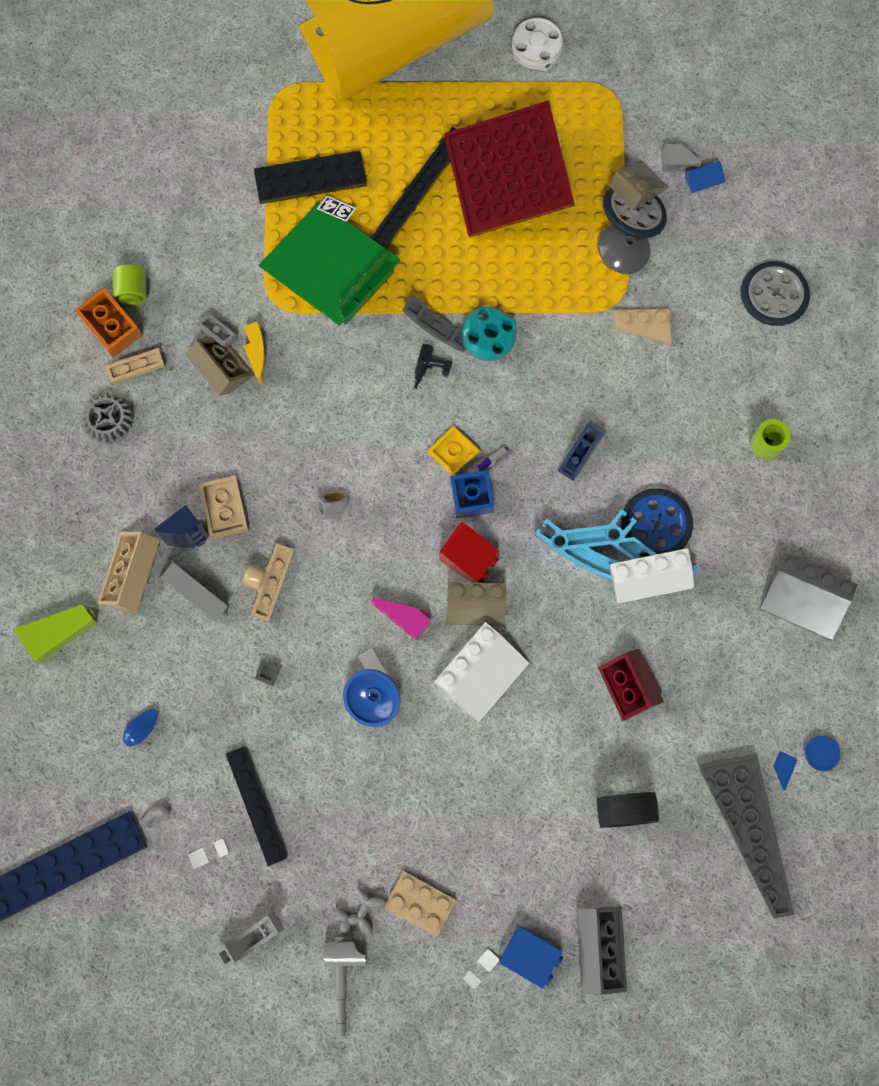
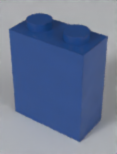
(531, 957)

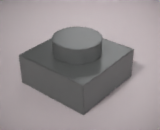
(267, 673)

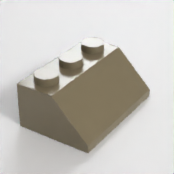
(219, 365)
(476, 603)

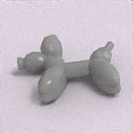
(359, 918)

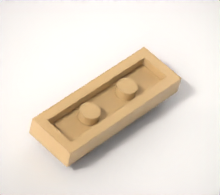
(135, 366)

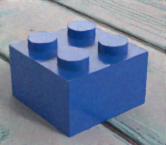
(472, 494)

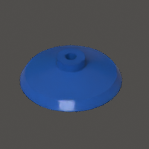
(822, 753)

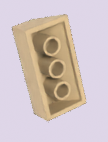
(129, 571)

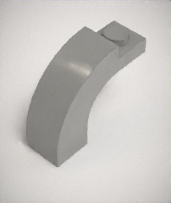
(249, 940)

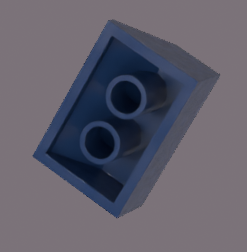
(182, 530)

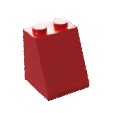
(469, 554)

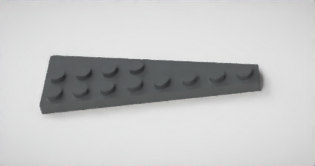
(745, 808)

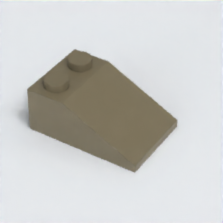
(636, 184)

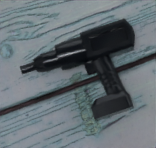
(425, 361)

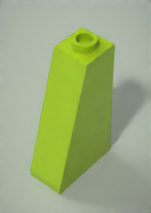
(54, 632)

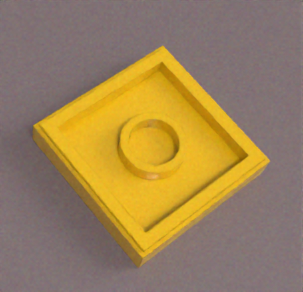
(453, 451)

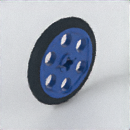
(665, 499)

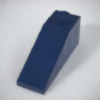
(582, 450)

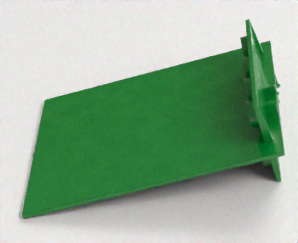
(330, 265)

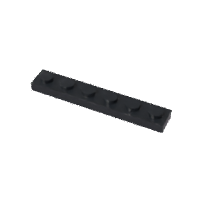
(256, 806)

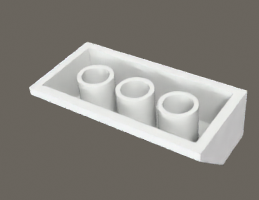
(652, 576)

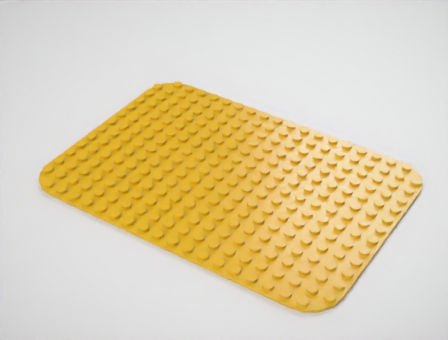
(521, 268)

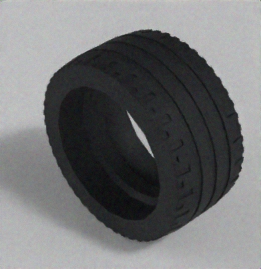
(627, 809)

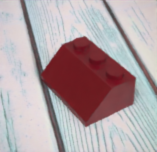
(630, 684)

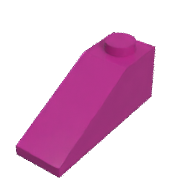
(406, 617)

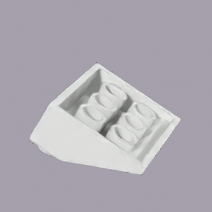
(481, 672)

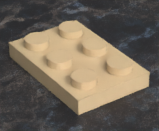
(223, 507)
(420, 903)

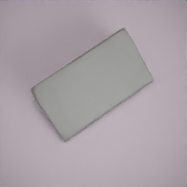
(217, 330)

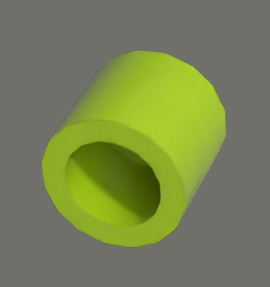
(129, 284)
(774, 431)

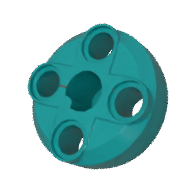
(489, 333)

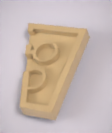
(646, 323)

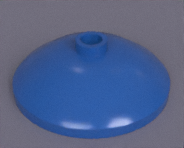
(362, 702)

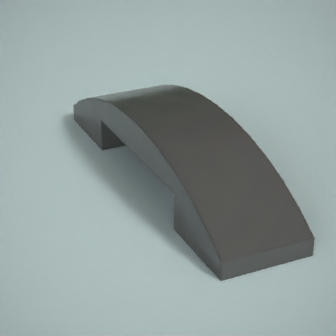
(434, 324)

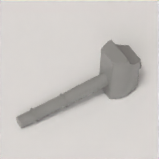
(342, 954)

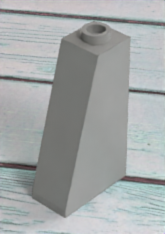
(194, 592)

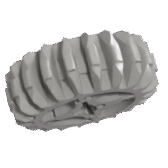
(101, 424)

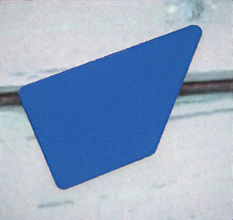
(784, 767)

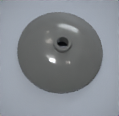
(619, 254)

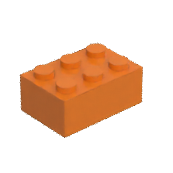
(108, 322)

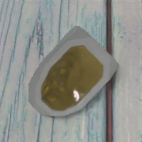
(332, 503)

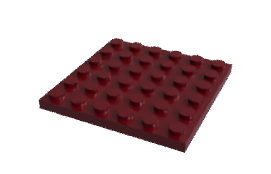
(509, 169)

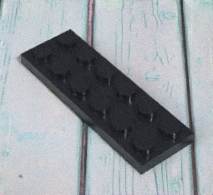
(310, 177)

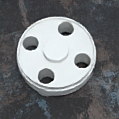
(537, 44)

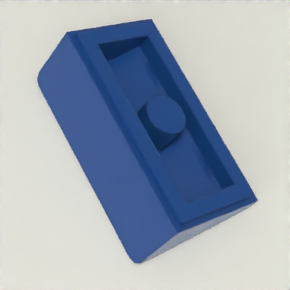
(705, 177)

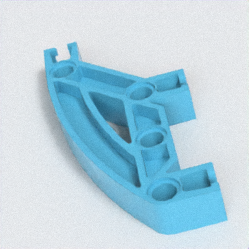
(580, 541)

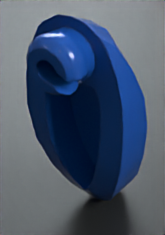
(140, 728)

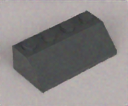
(601, 950)

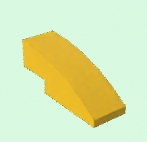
(255, 350)

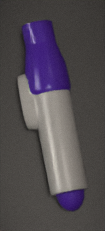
(491, 460)

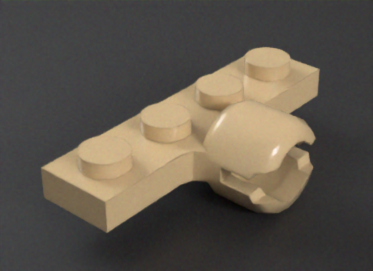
(268, 581)

